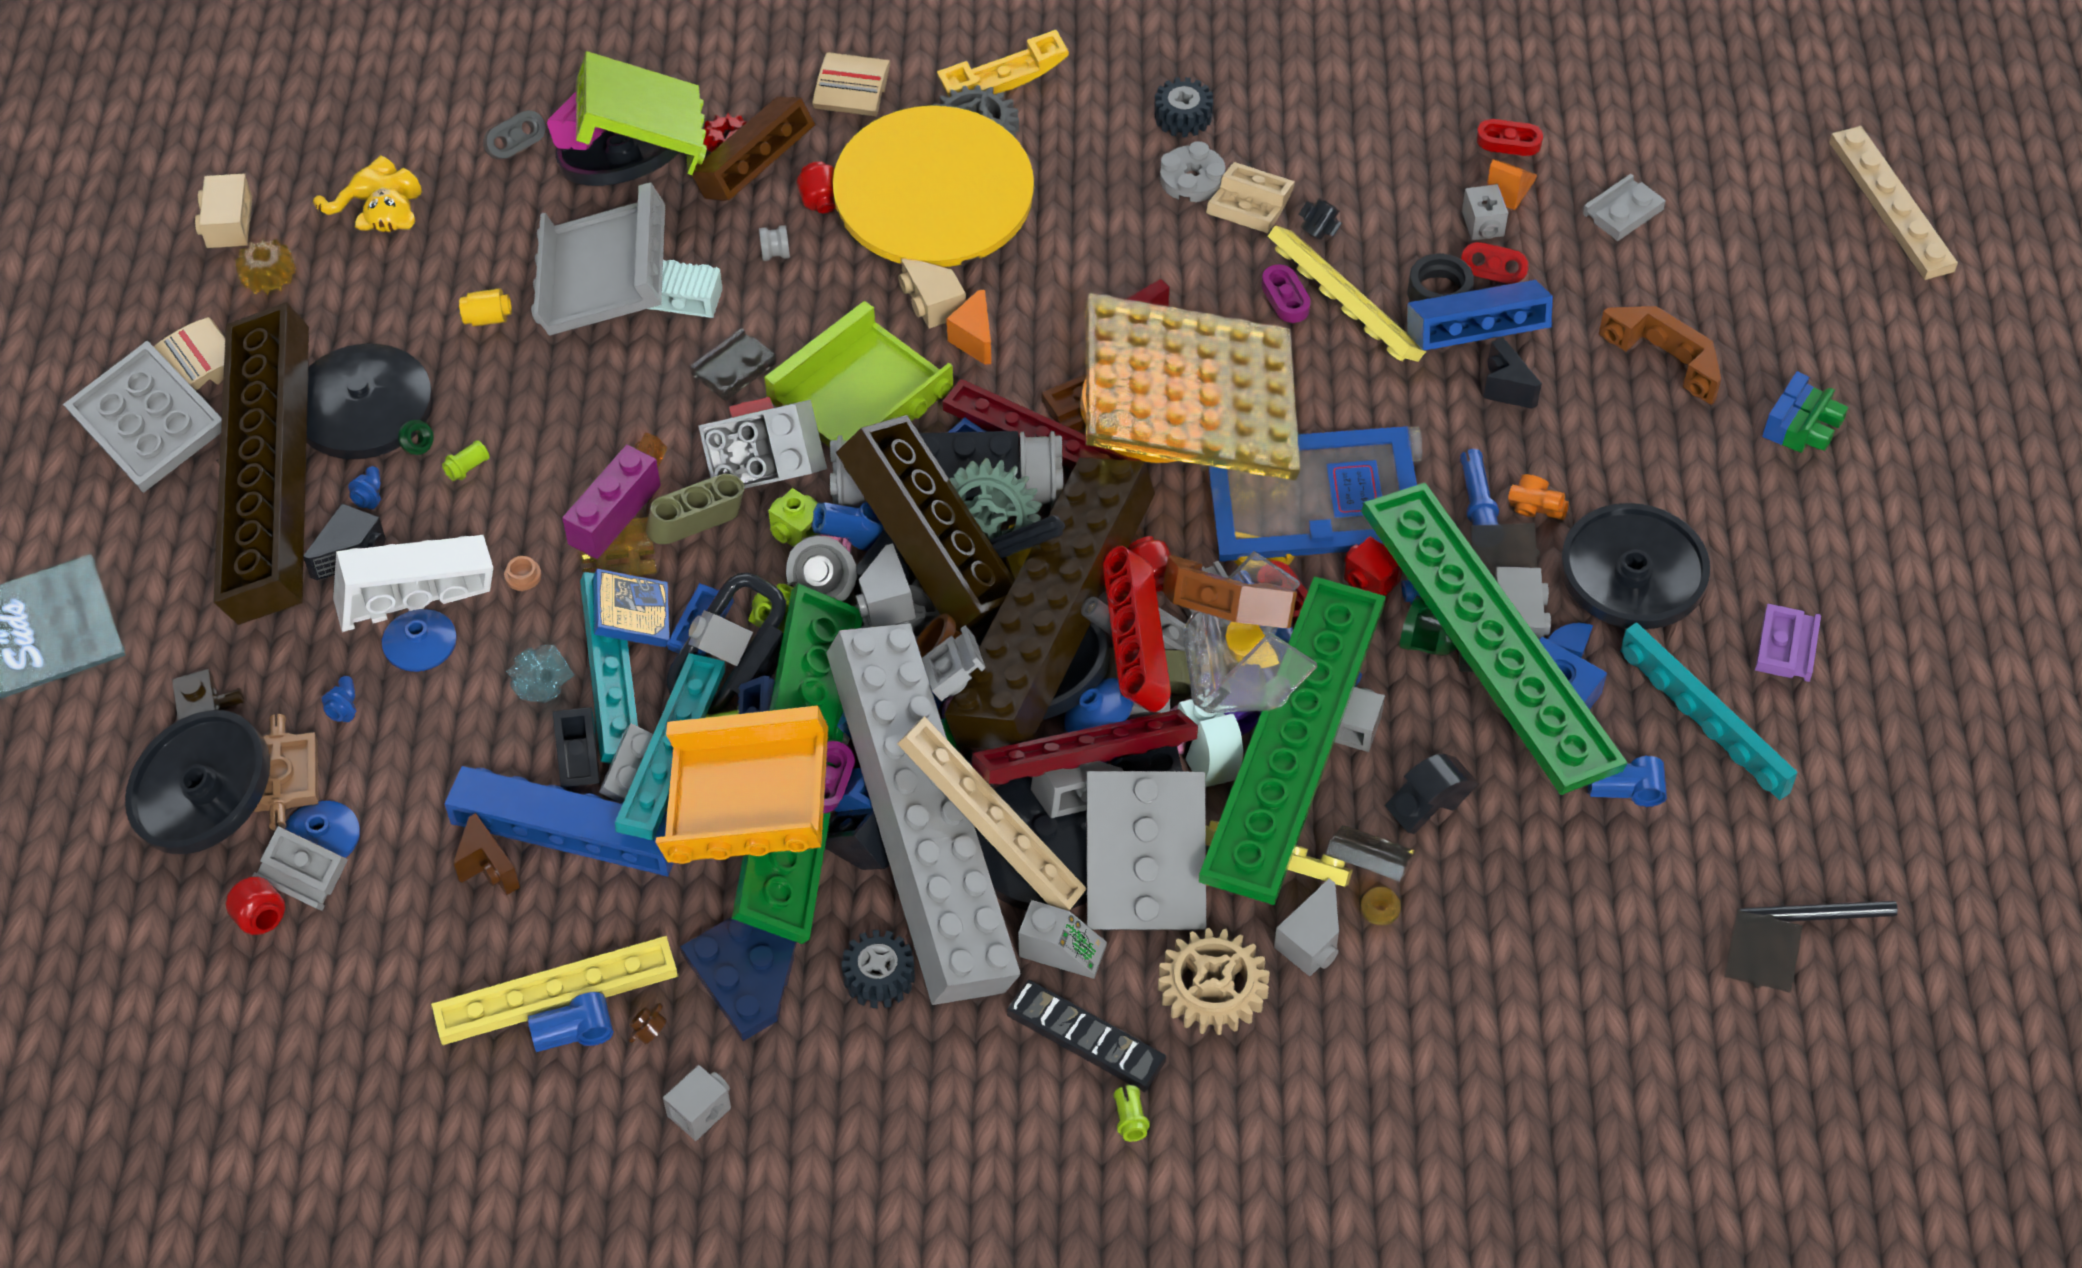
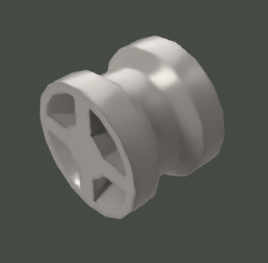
(774, 243)

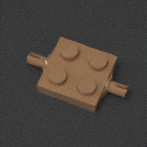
(292, 772)

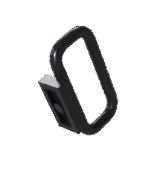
(763, 651)

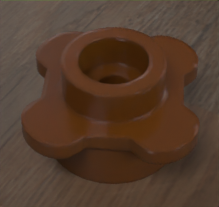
(647, 1024)

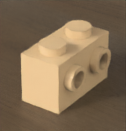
(224, 211)

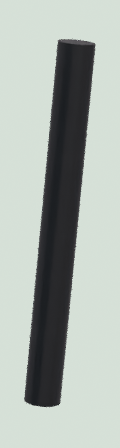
(1828, 911)

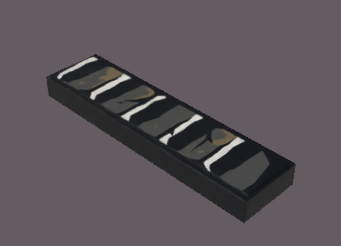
(1086, 1035)

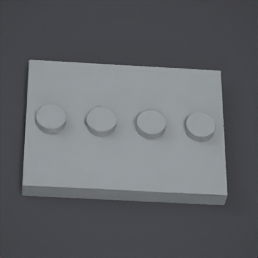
(145, 416)
(1145, 850)

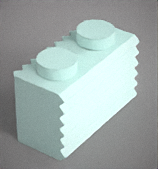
(690, 289)

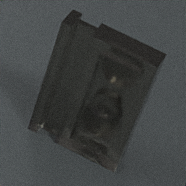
(733, 364)
(1370, 852)

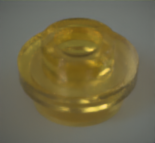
(1384, 897)

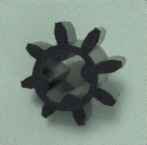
(1320, 218)

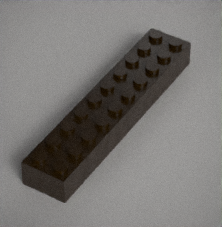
(262, 465)
(1042, 614)

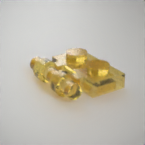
(629, 543)

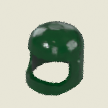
(1424, 632)

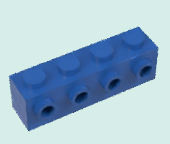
(1479, 315)

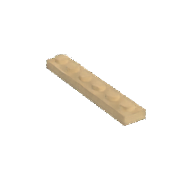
(1893, 203)
(991, 815)

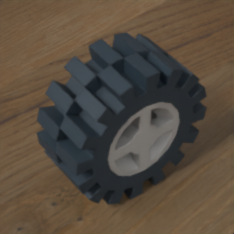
(1183, 107)
(883, 955)

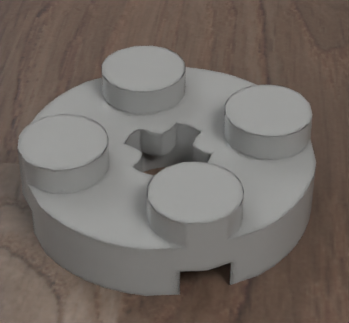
(1195, 158)

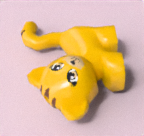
(385, 197)

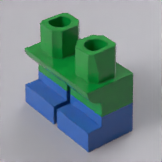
(1799, 414)

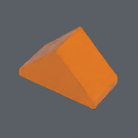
(1511, 181)
(970, 328)

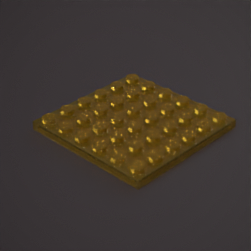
(1190, 387)

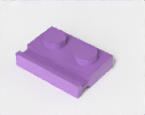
(1787, 642)

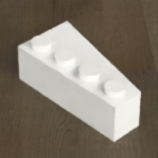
(408, 576)

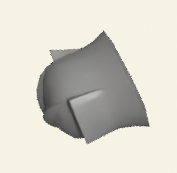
(822, 566)

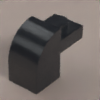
(1430, 785)

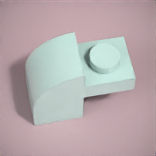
(1217, 746)

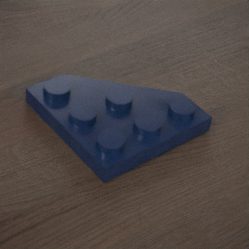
(742, 972)

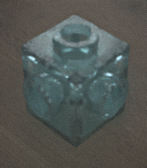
(539, 673)

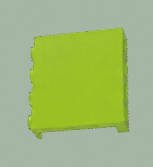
(639, 106)
(858, 377)

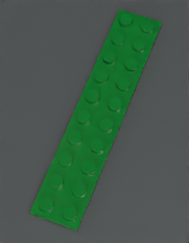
(1494, 639)
(1292, 746)
(782, 887)

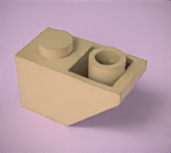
(932, 289)

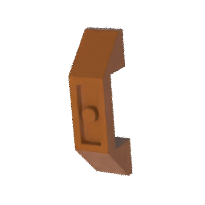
(1628, 324)
(1227, 598)

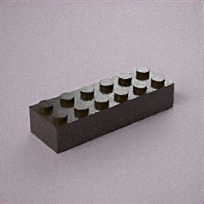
(927, 521)

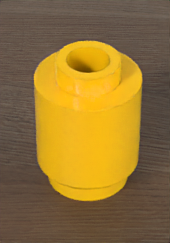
(485, 307)

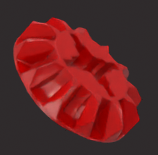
(717, 127)

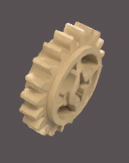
(1214, 969)

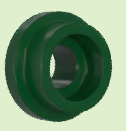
(424, 433)

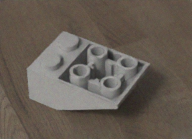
(765, 445)

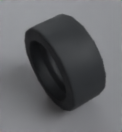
(1439, 266)

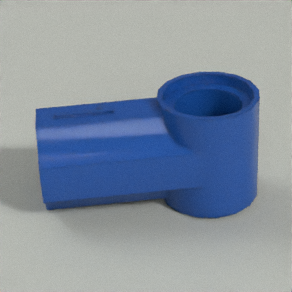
(855, 524)
(1640, 780)
(582, 1021)

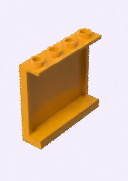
(746, 785)

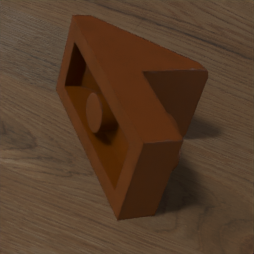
(481, 853)

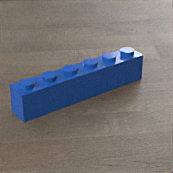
(551, 819)

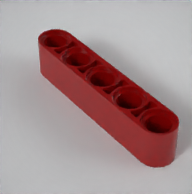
(1136, 629)

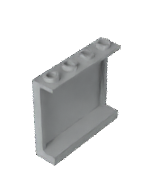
(600, 264)

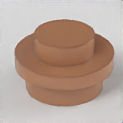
(522, 573)

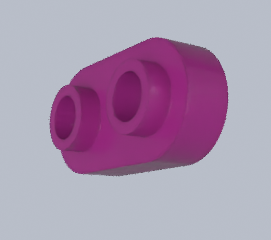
(1290, 299)
(837, 778)

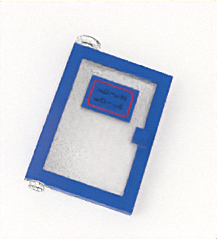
(1325, 502)

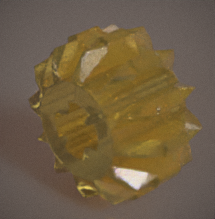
(265, 266)

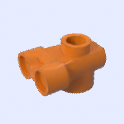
(1533, 497)

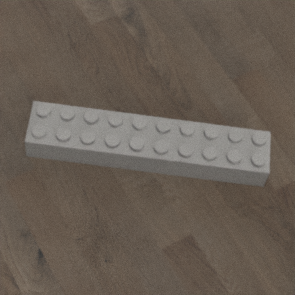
(925, 836)

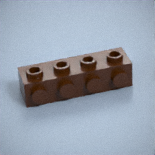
(753, 148)

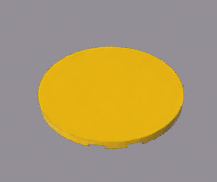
(933, 185)

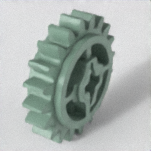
(999, 498)

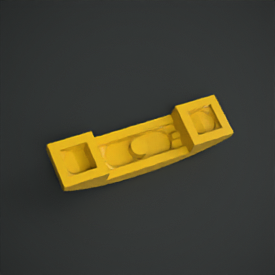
(1011, 71)

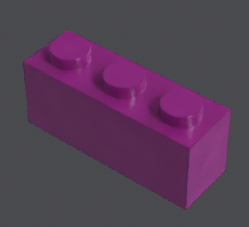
(611, 501)

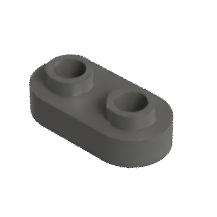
(513, 136)

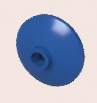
(421, 650)
(1099, 707)
(339, 829)

